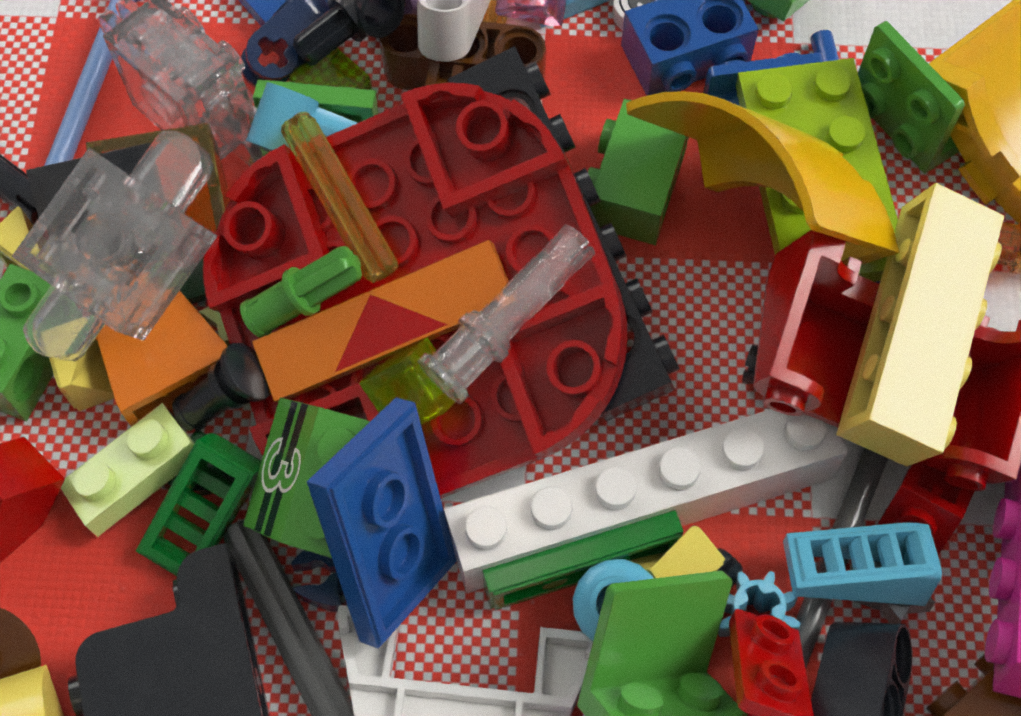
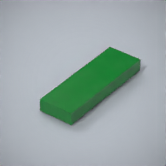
(567, 563)

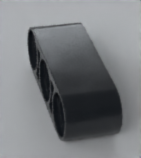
(863, 670)

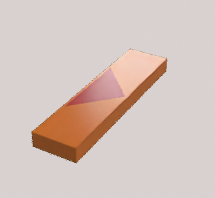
(379, 322)

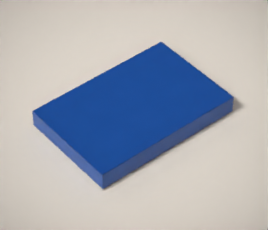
(384, 521)

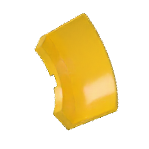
(987, 76)
(755, 150)

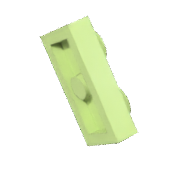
(128, 470)

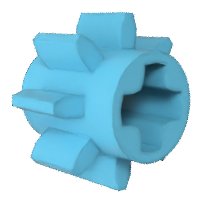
(764, 597)

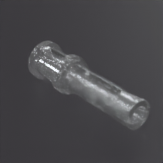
(487, 333)

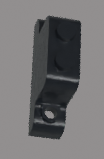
(181, 661)

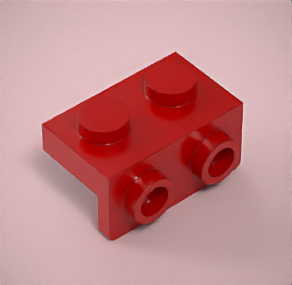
(768, 666)

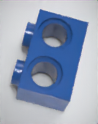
(694, 38)

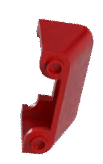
(813, 338)

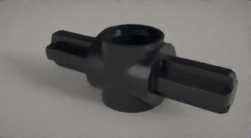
(346, 20)

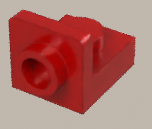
(928, 500)

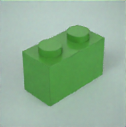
(636, 175)

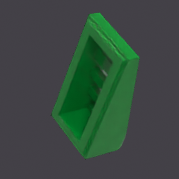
(226, 457)

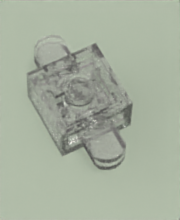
(181, 73)
(94, 232)

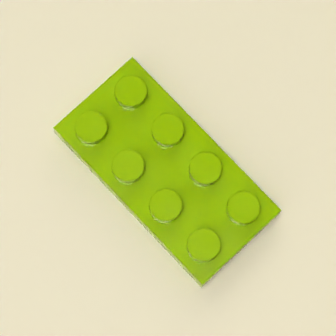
(829, 105)

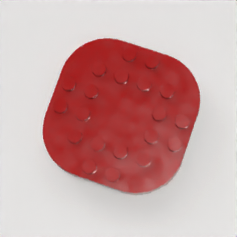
(437, 181)

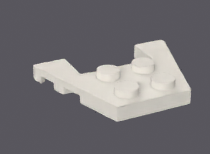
(373, 692)

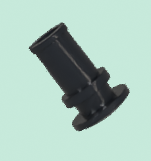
(229, 384)

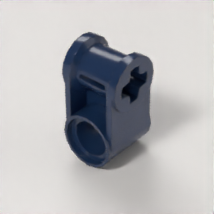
(278, 36)

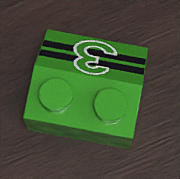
(297, 447)

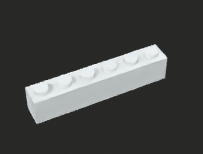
(690, 474)

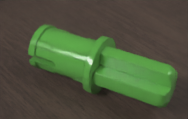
(301, 291)

